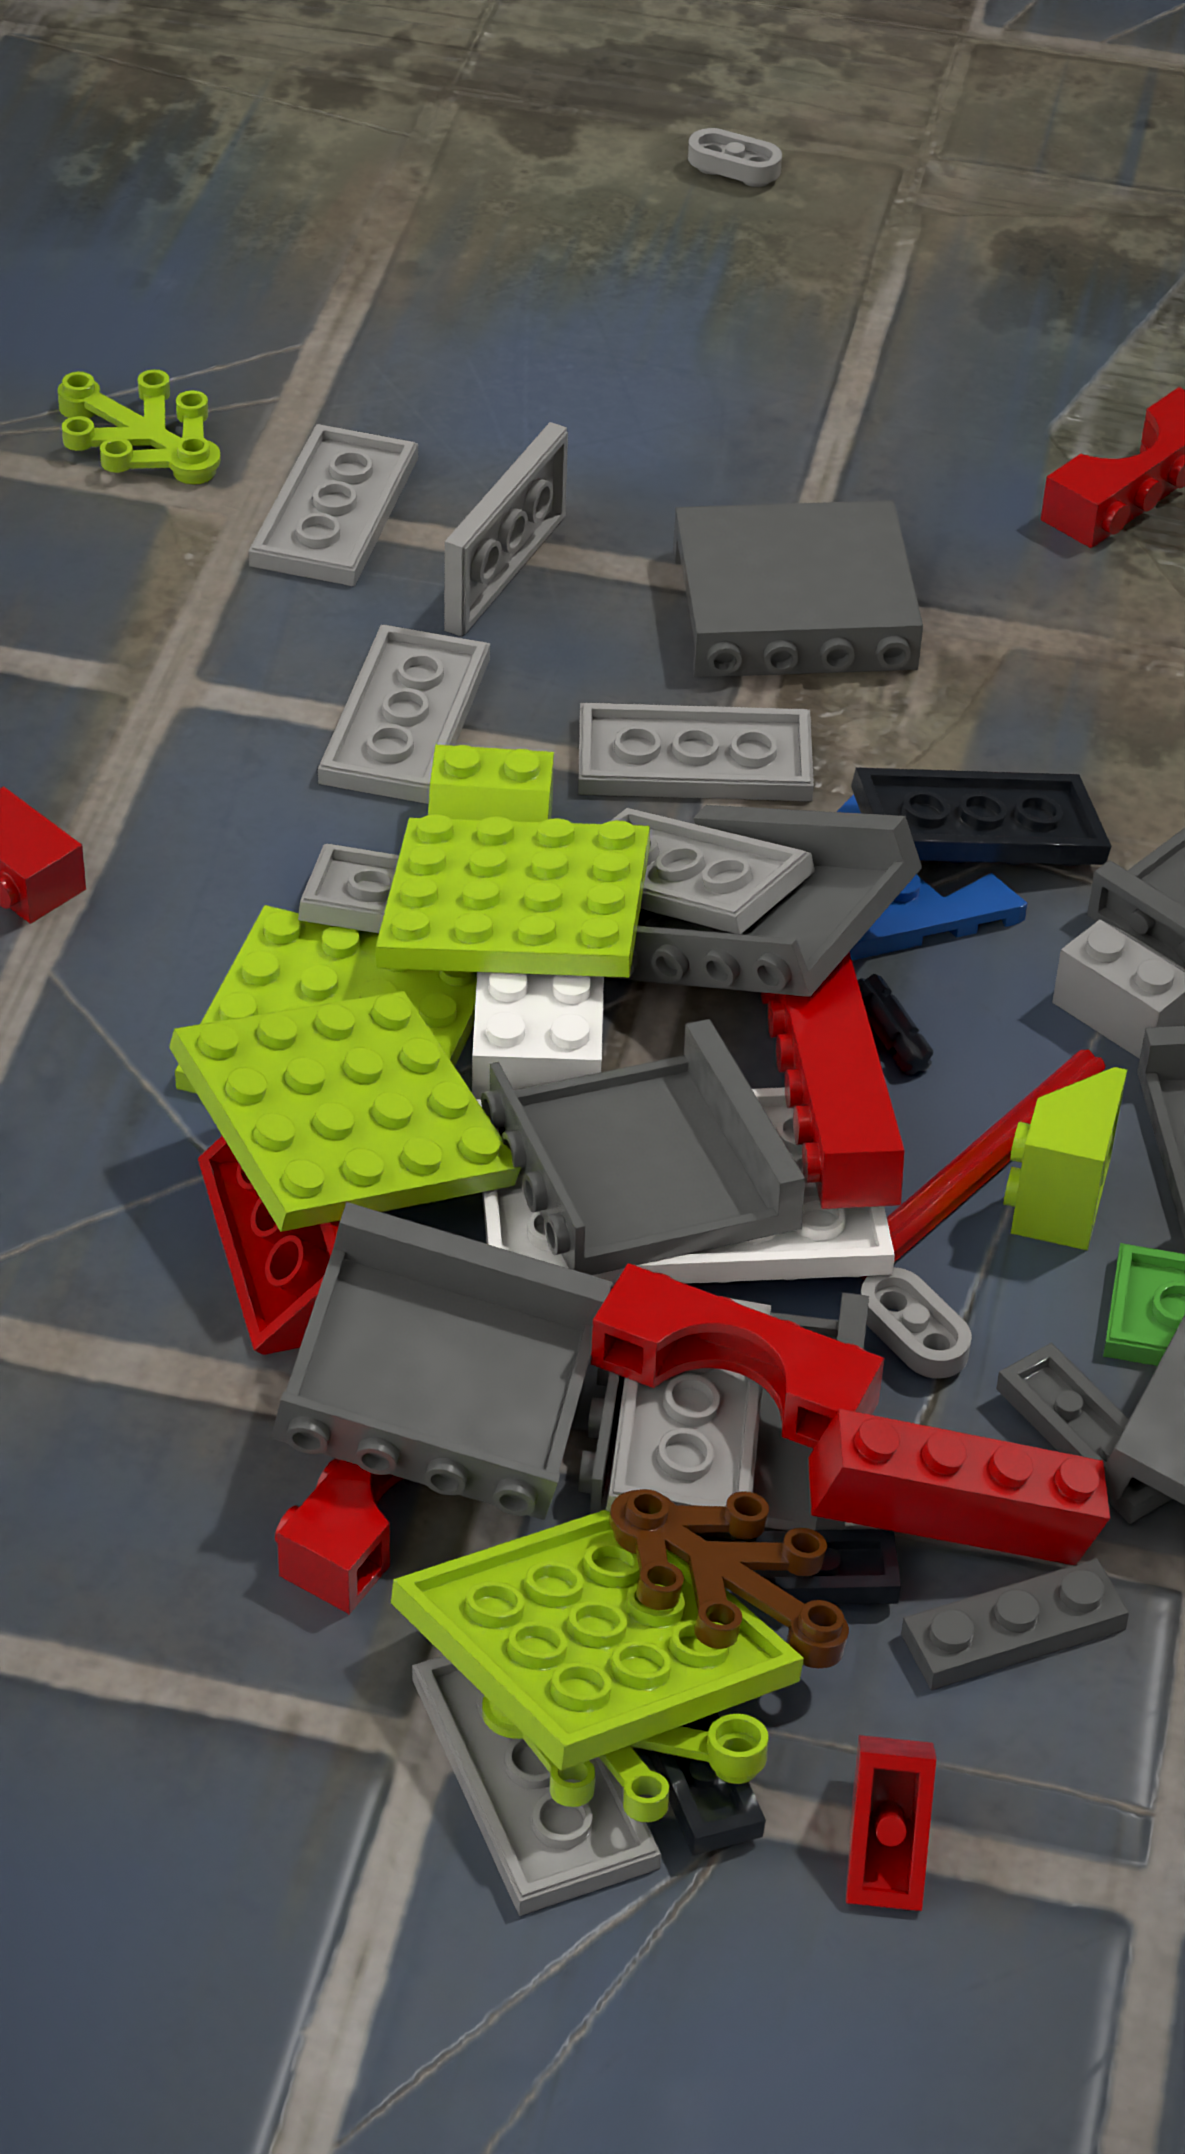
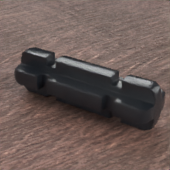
(894, 1026)

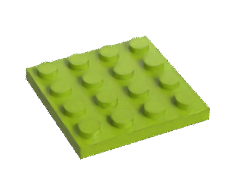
(515, 897)
(312, 964)
(343, 1109)
(573, 1652)

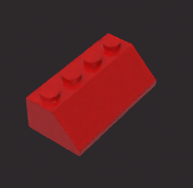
(271, 1269)

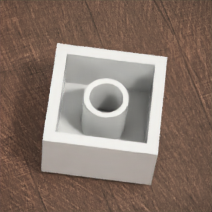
(536, 1028)

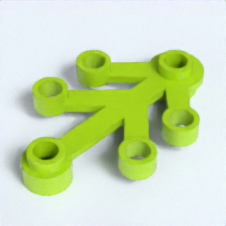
(189, 457)
(732, 1746)

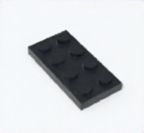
(988, 814)

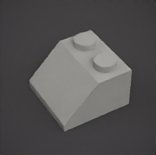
(1119, 985)

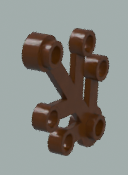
(651, 1523)

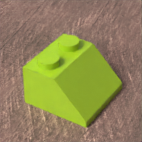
(491, 783)
(1065, 1160)

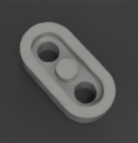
(734, 156)
(924, 1328)

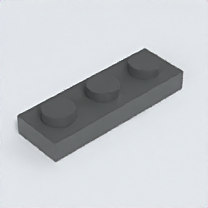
(1073, 1418)
(1014, 1623)

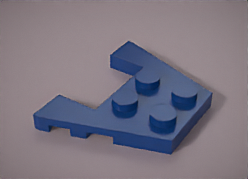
(925, 912)

